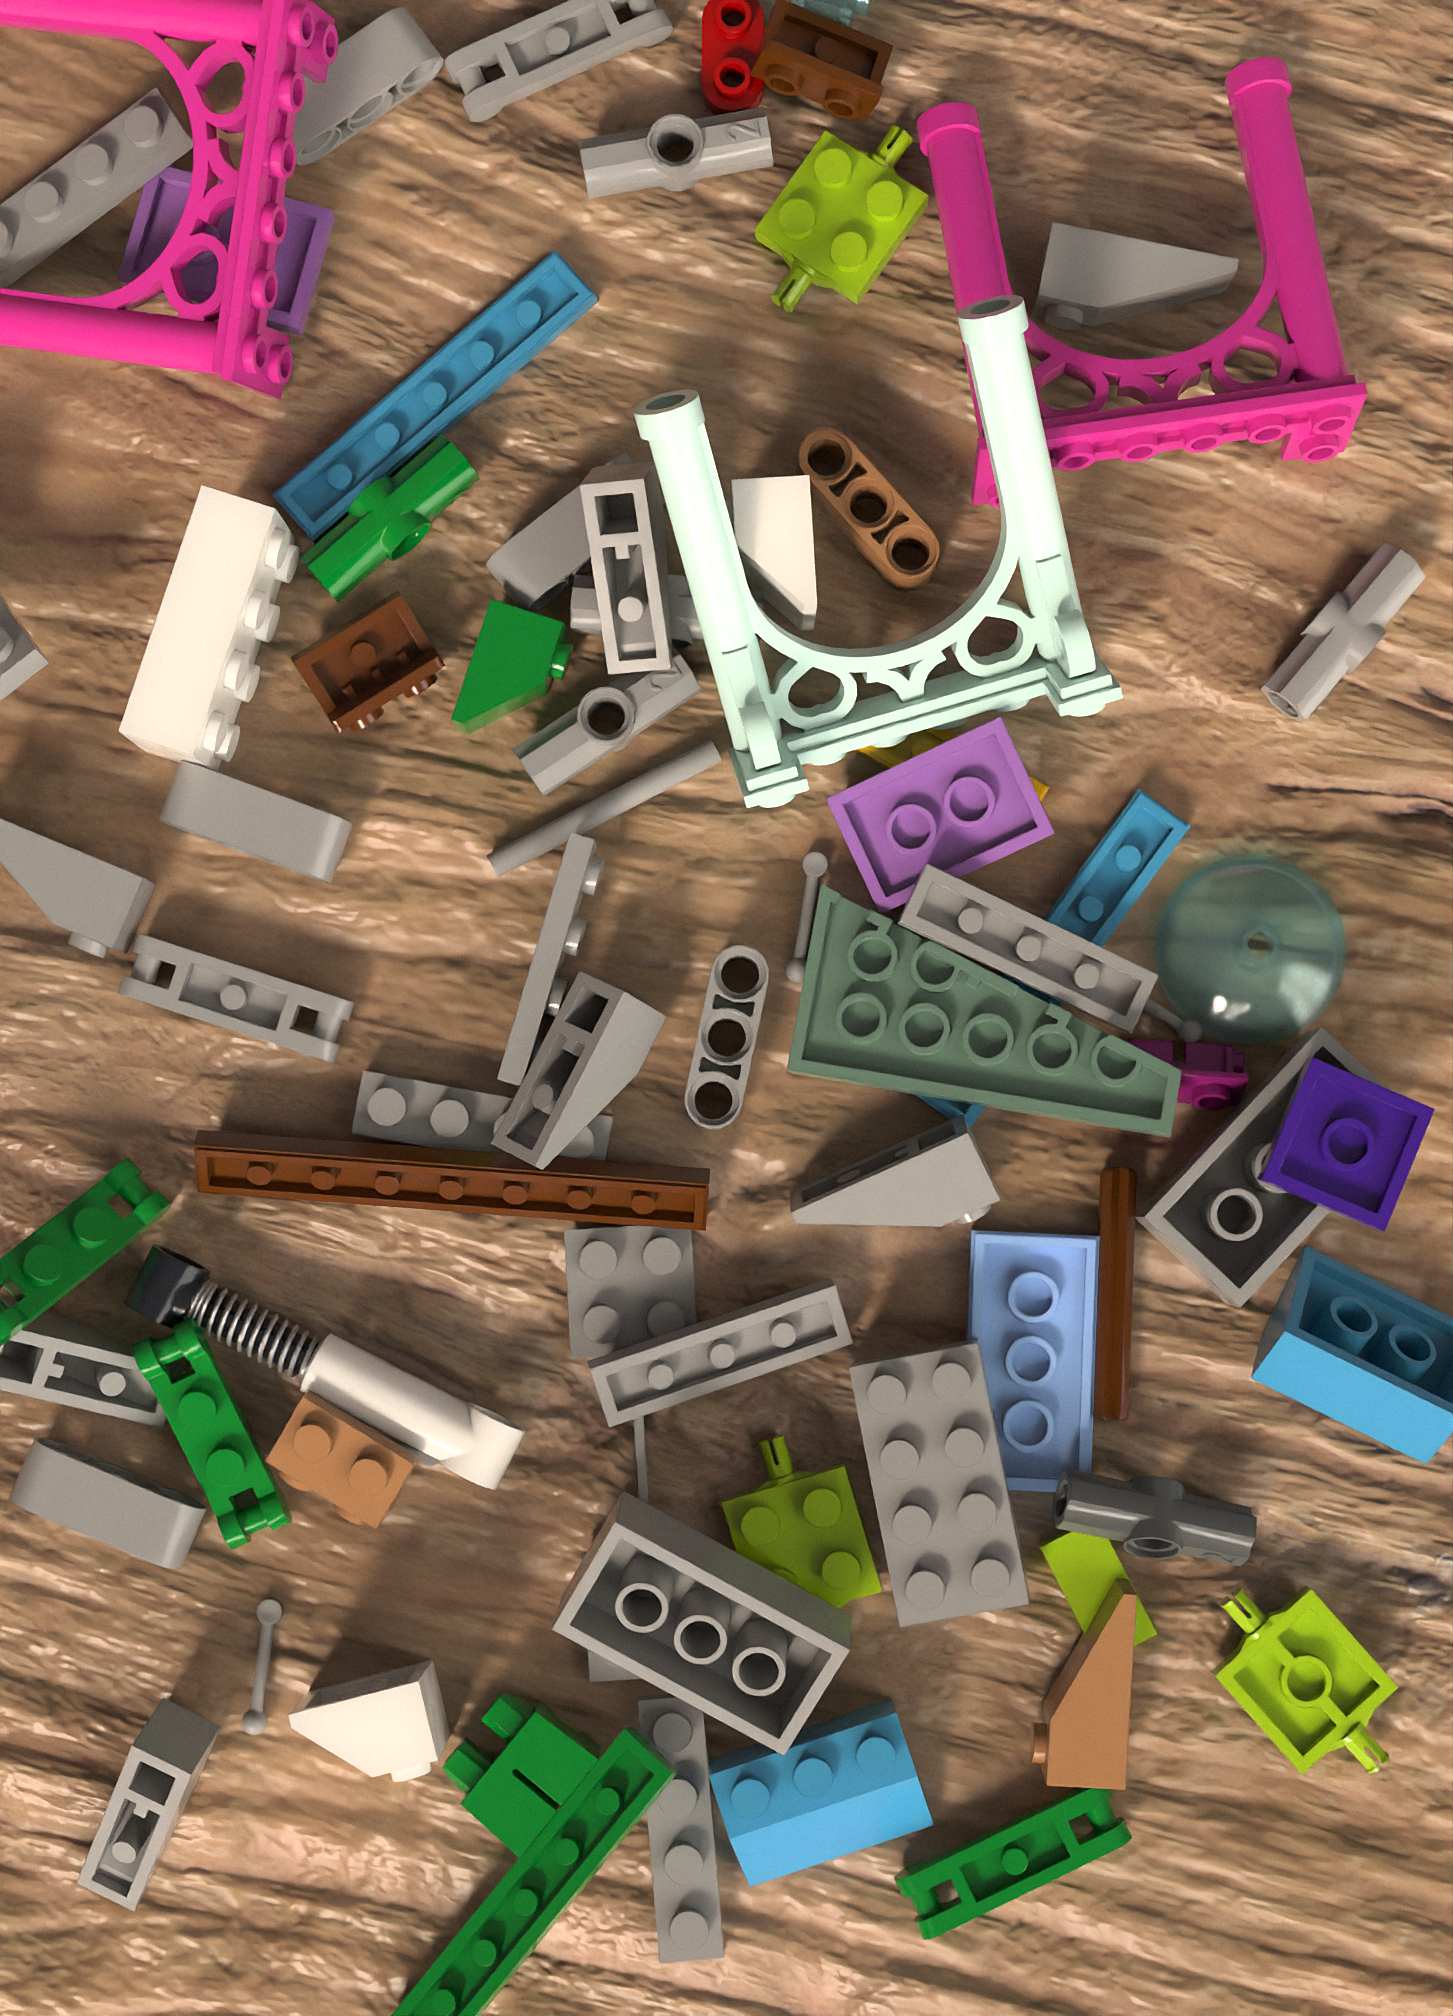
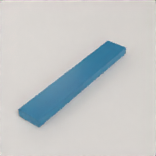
(437, 394)
(1102, 893)

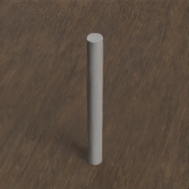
(604, 807)

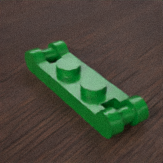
(75, 1245)
(212, 1432)
(1012, 1860)

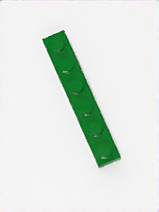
(543, 1881)

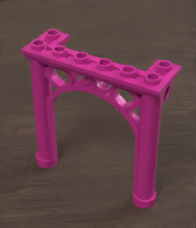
(287, 42)
(1306, 400)

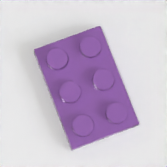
(296, 261)
(941, 809)

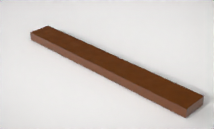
(451, 1180)

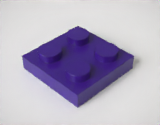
(1346, 1144)

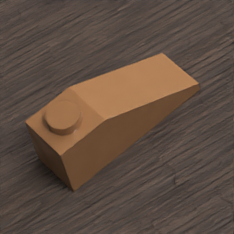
(1089, 1703)

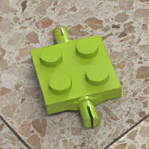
(841, 217)
(805, 1529)
(1304, 1680)

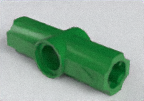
(390, 517)

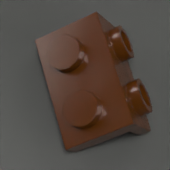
(821, 61)
(369, 663)

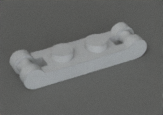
(551, 50)
(236, 998)

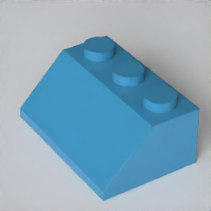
(1361, 1355)
(827, 1797)

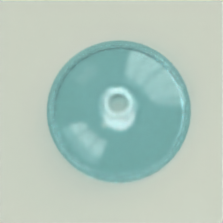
(1207, 957)

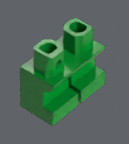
(529, 1773)

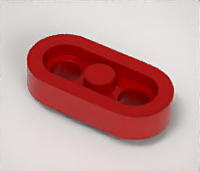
(731, 51)

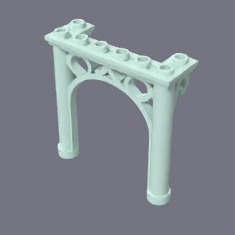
(1063, 666)

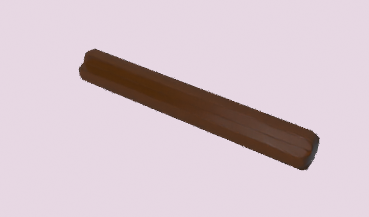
(1115, 1292)

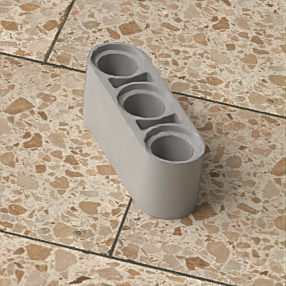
(365, 81)
(547, 553)
(255, 822)
(722, 1006)
(107, 1503)

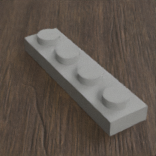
(89, 183)
(559, 935)
(1027, 949)
(451, 1117)
(720, 1352)
(682, 1835)

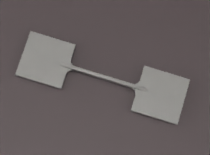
(622, 1292)

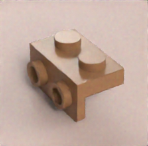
(341, 1461)

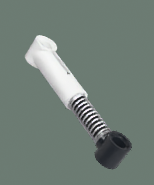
(455, 1432)

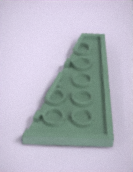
(932, 1024)

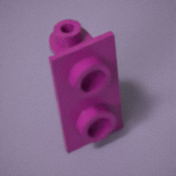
(1210, 1072)

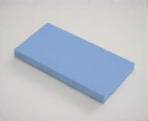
(1037, 1338)

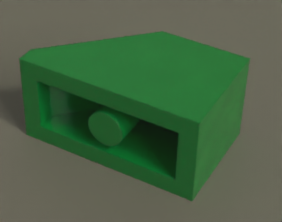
(510, 665)

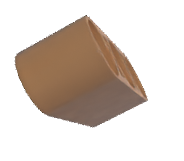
(862, 480)

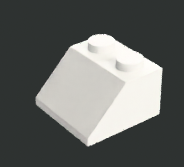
(776, 542)
(379, 1721)

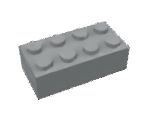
(1216, 1209)
(939, 1482)
(704, 1623)

